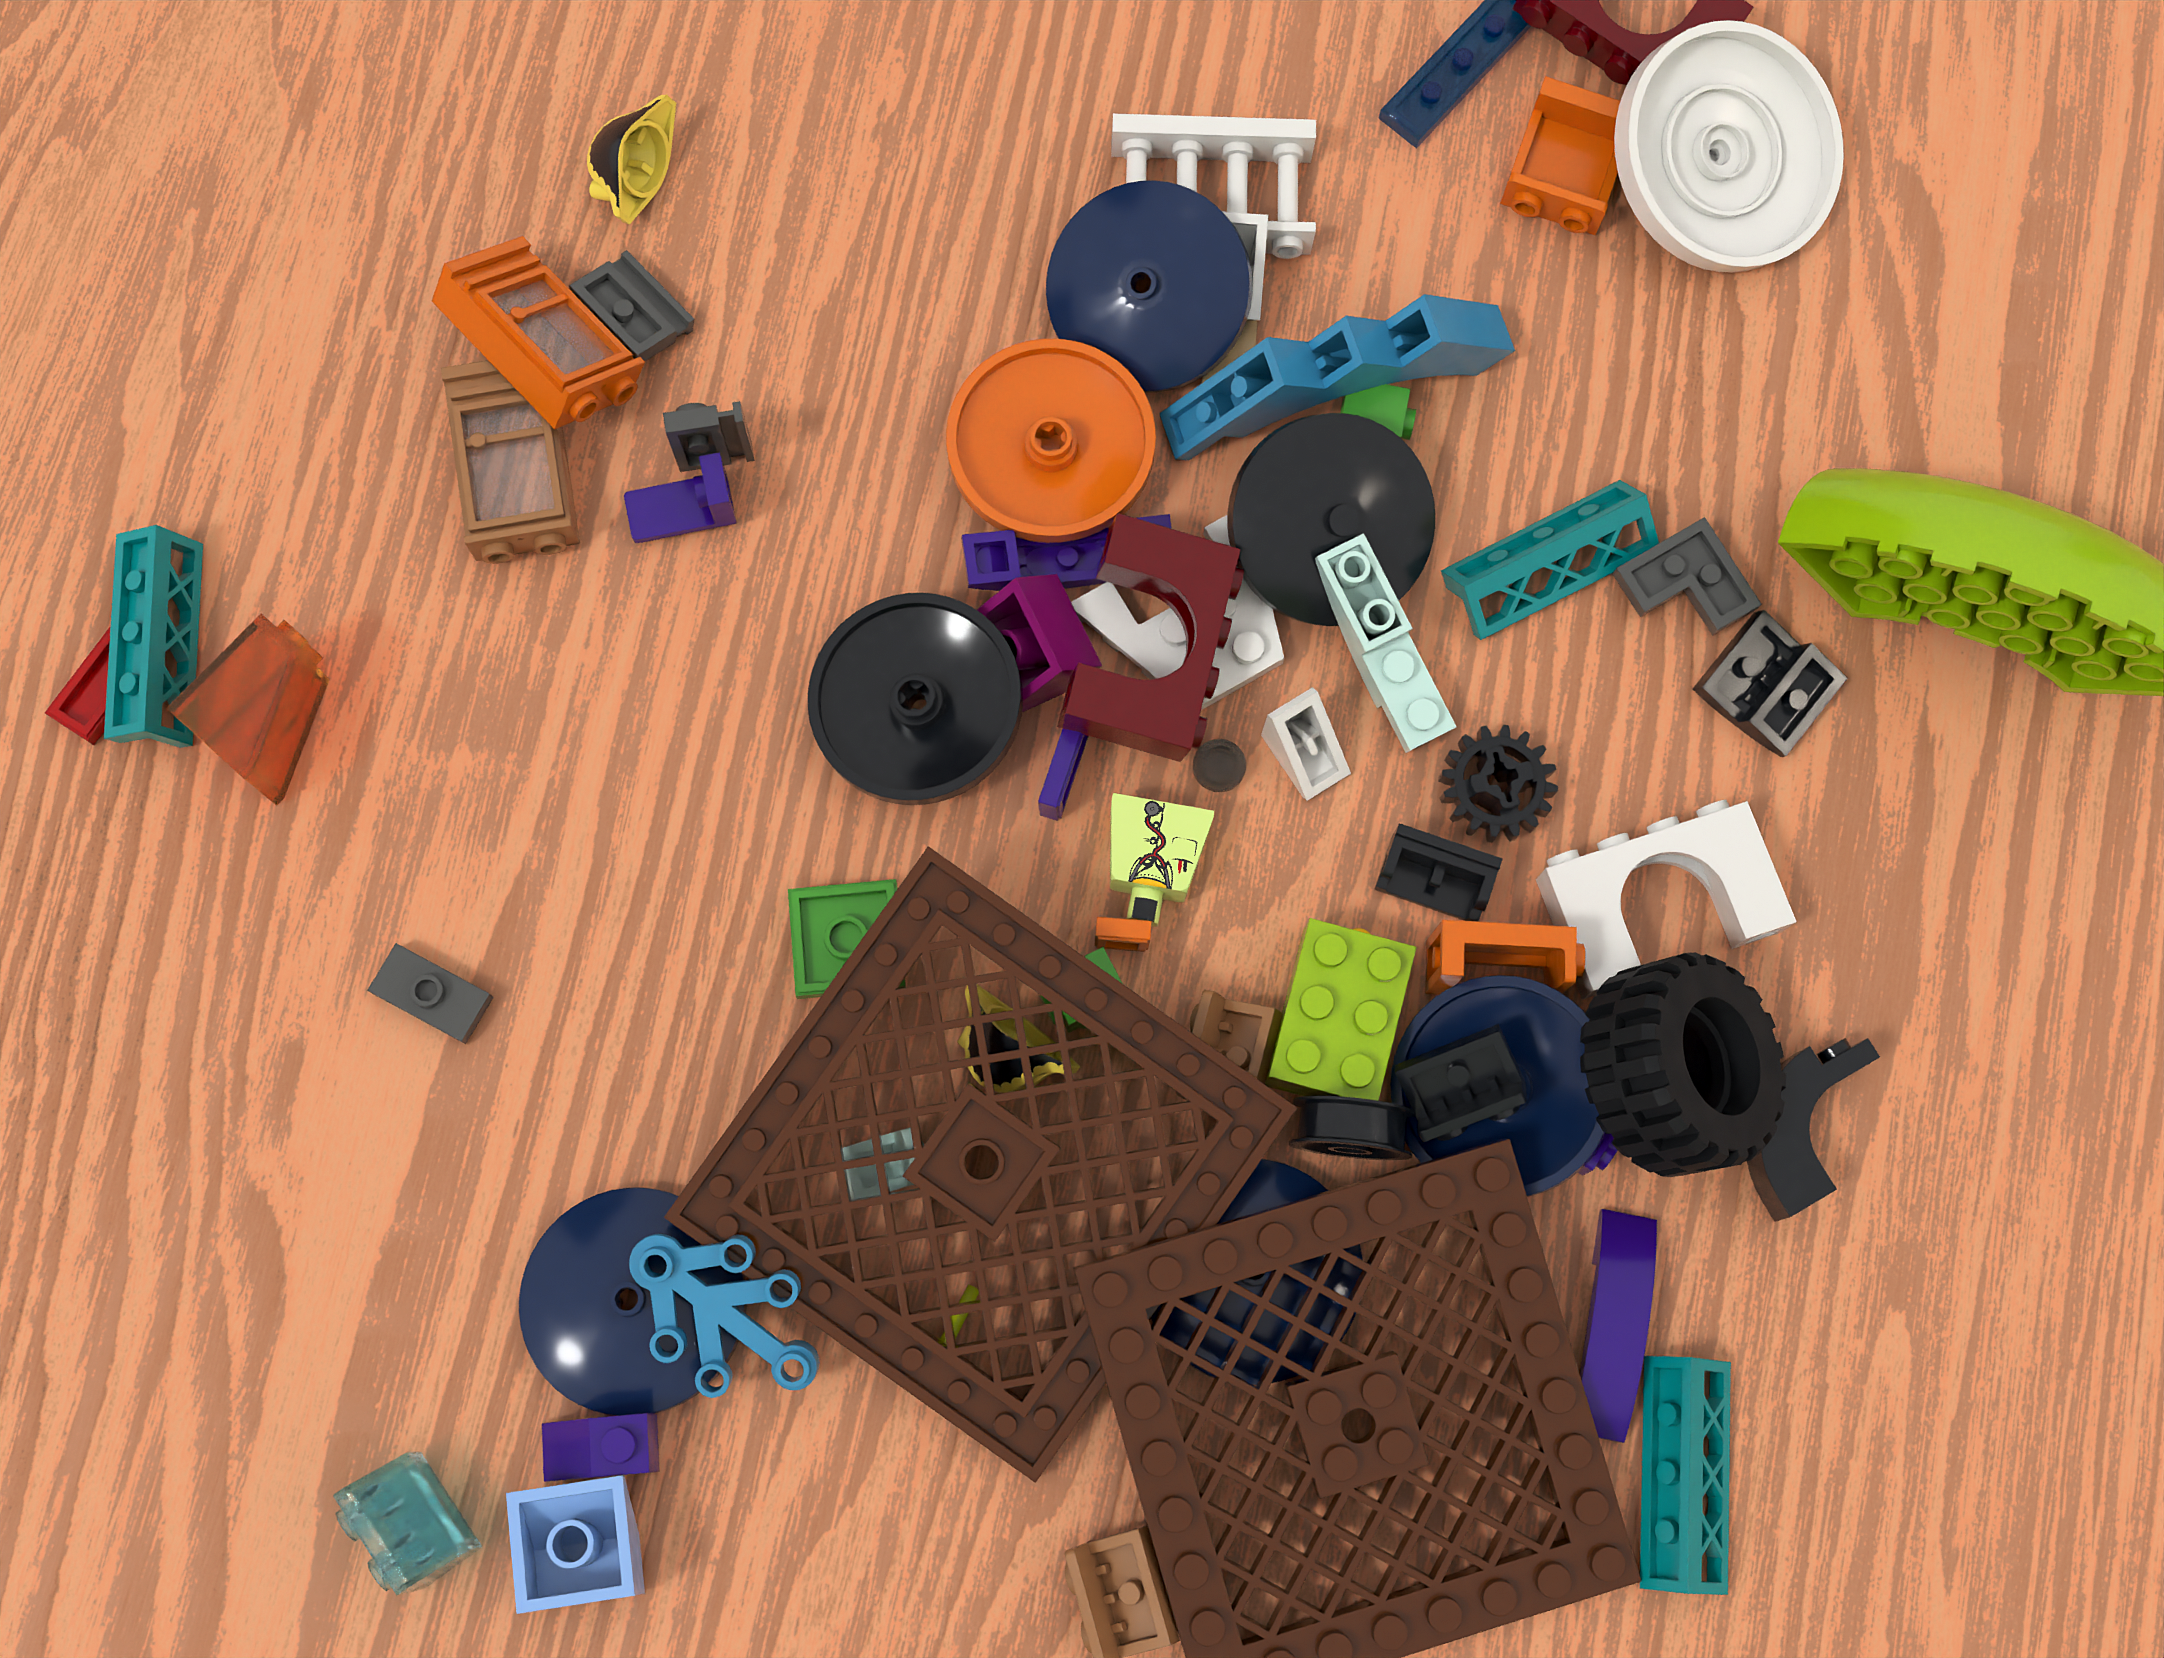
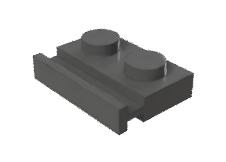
(633, 306)
(702, 431)

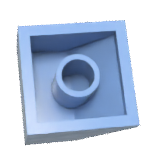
(574, 1544)

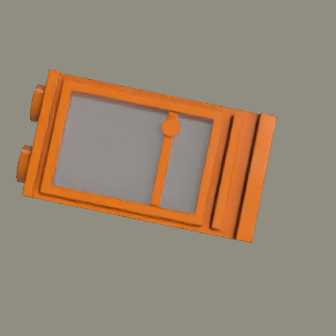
(536, 332)

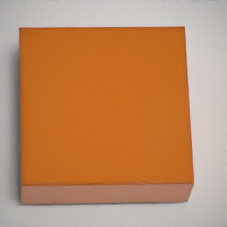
(1122, 934)

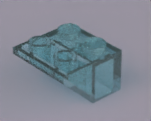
(405, 1524)

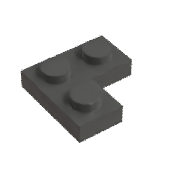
(1692, 564)

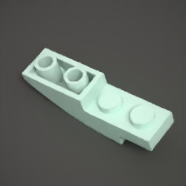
(1380, 643)

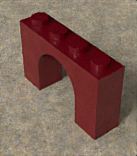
(1595, 36)
(1195, 582)

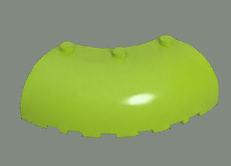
(1989, 569)

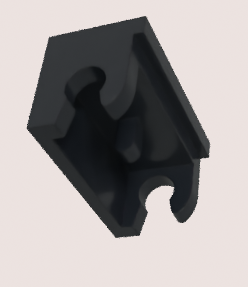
(1438, 873)

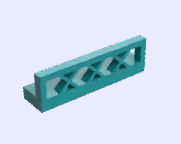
(1542, 544)
(144, 632)
(1680, 1474)

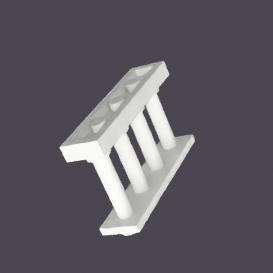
(1237, 143)

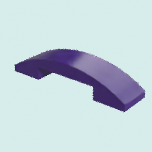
(1000, 557)
(1618, 1319)

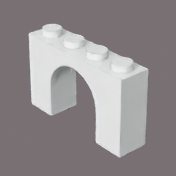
(1717, 848)

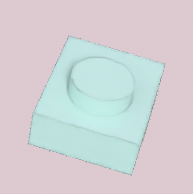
(864, 1180)

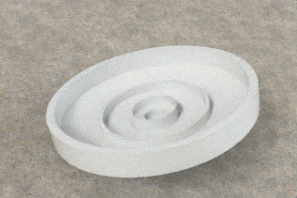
(1729, 146)

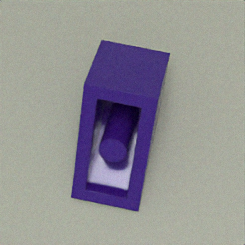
(600, 1447)

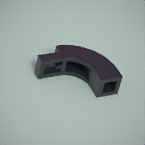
(1787, 1168)

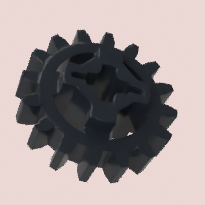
(1518, 776)

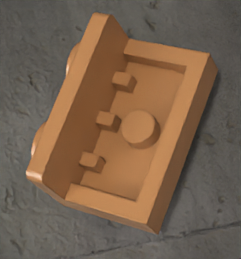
(1237, 1031)
(1120, 1595)

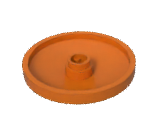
(1050, 440)

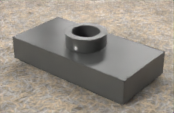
(430, 993)

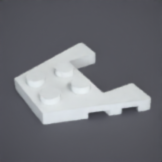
(1160, 642)

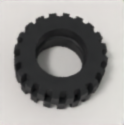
(1683, 1065)

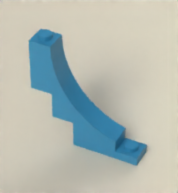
(1350, 356)

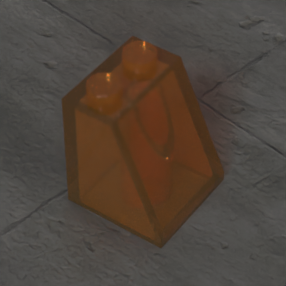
(257, 704)

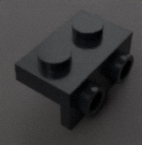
(1462, 1084)

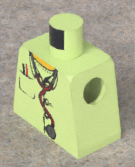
(1154, 851)

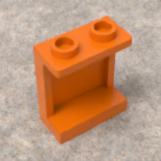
(1566, 158)
(1502, 944)

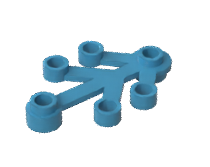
(716, 1307)

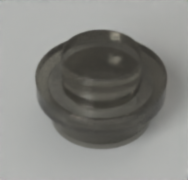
(1219, 765)

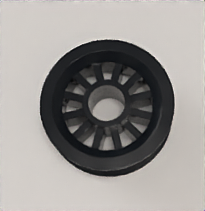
(1352, 1127)

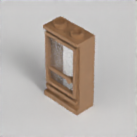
(507, 468)

